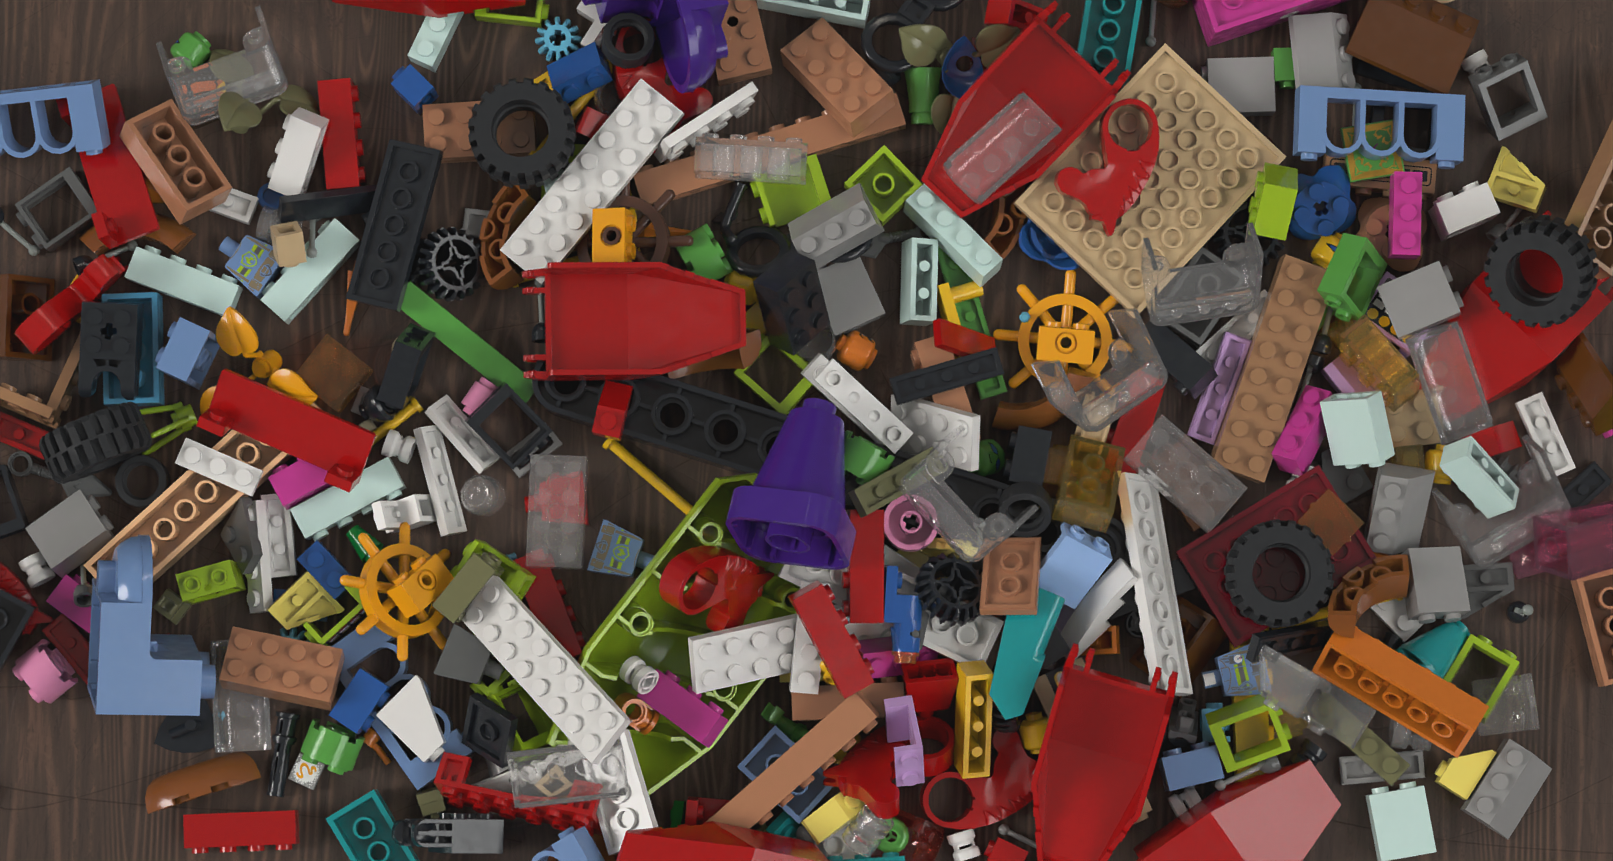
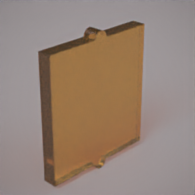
(1331, 521)

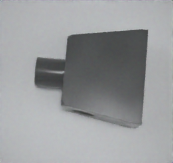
(467, 658)

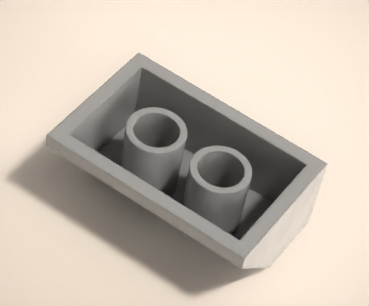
(1319, 50)
(835, 226)
(1398, 508)
(1506, 788)

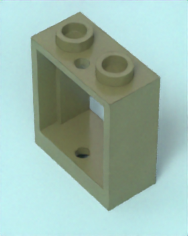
(467, 585)

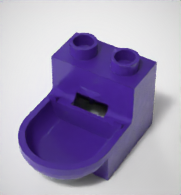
(685, 31)

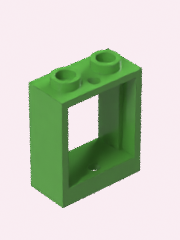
(1352, 277)

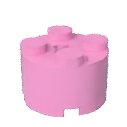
(895, 530)
(44, 672)

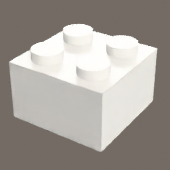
(1463, 211)

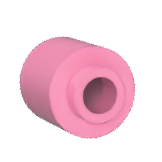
(477, 395)

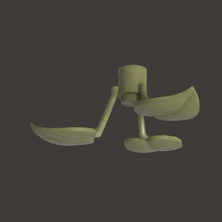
(926, 42)
(240, 114)

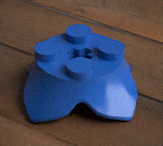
(1327, 185)
(1042, 248)

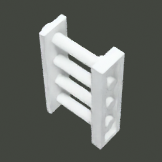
(856, 402)

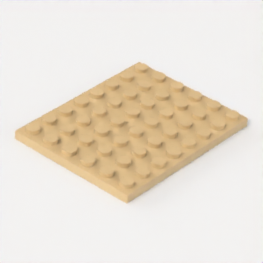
(1197, 183)

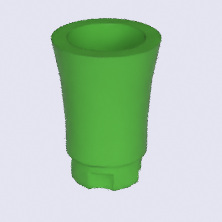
(922, 90)

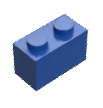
(580, 72)
(413, 88)
(325, 569)
(360, 701)

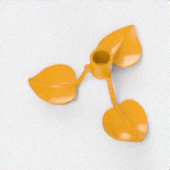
(237, 337)

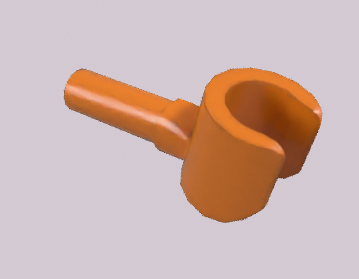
(371, 739)

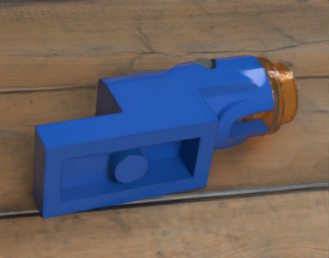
(907, 618)

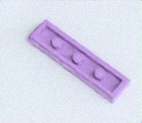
(1218, 394)

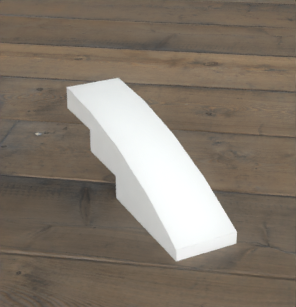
(1098, 606)

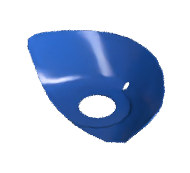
(955, 80)

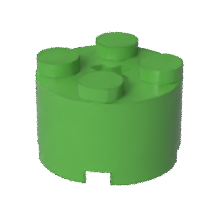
(704, 255)
(864, 458)
(332, 746)

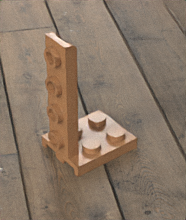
(59, 401)

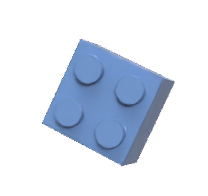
(1190, 767)

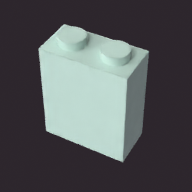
(1357, 429)
(1400, 822)

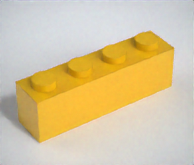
(973, 719)

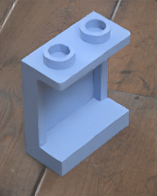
(1074, 564)

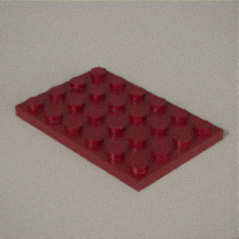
(1277, 571)

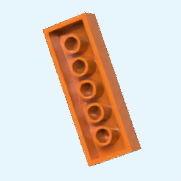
(1401, 690)

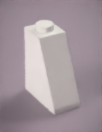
(414, 720)

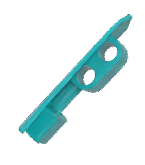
(1023, 654)

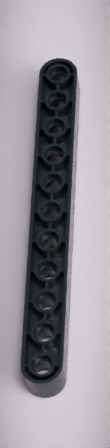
(755, 431)

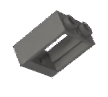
(1519, 118)
(25, 216)

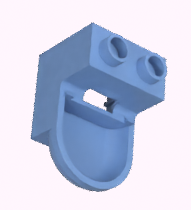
(129, 665)

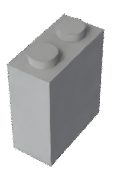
(1244, 83)
(849, 296)
(1420, 300)
(71, 532)
(1436, 585)

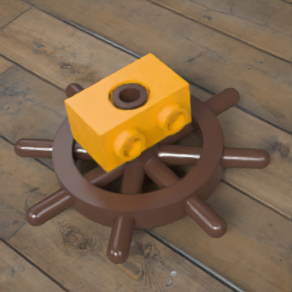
(616, 231)

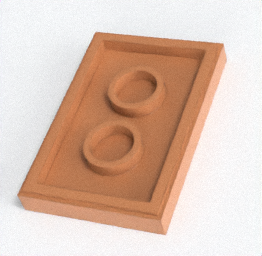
(1011, 577)

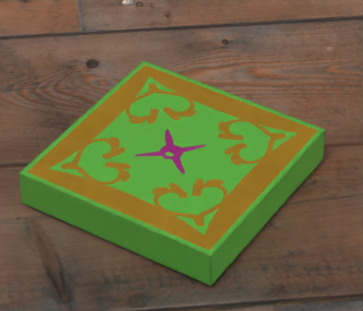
(1380, 138)

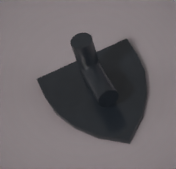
(187, 733)

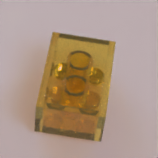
(1378, 363)
(1088, 483)

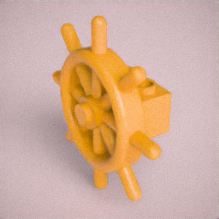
(1059, 339)
(408, 590)

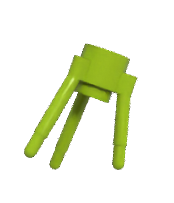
(182, 419)

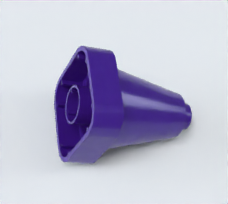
(799, 495)

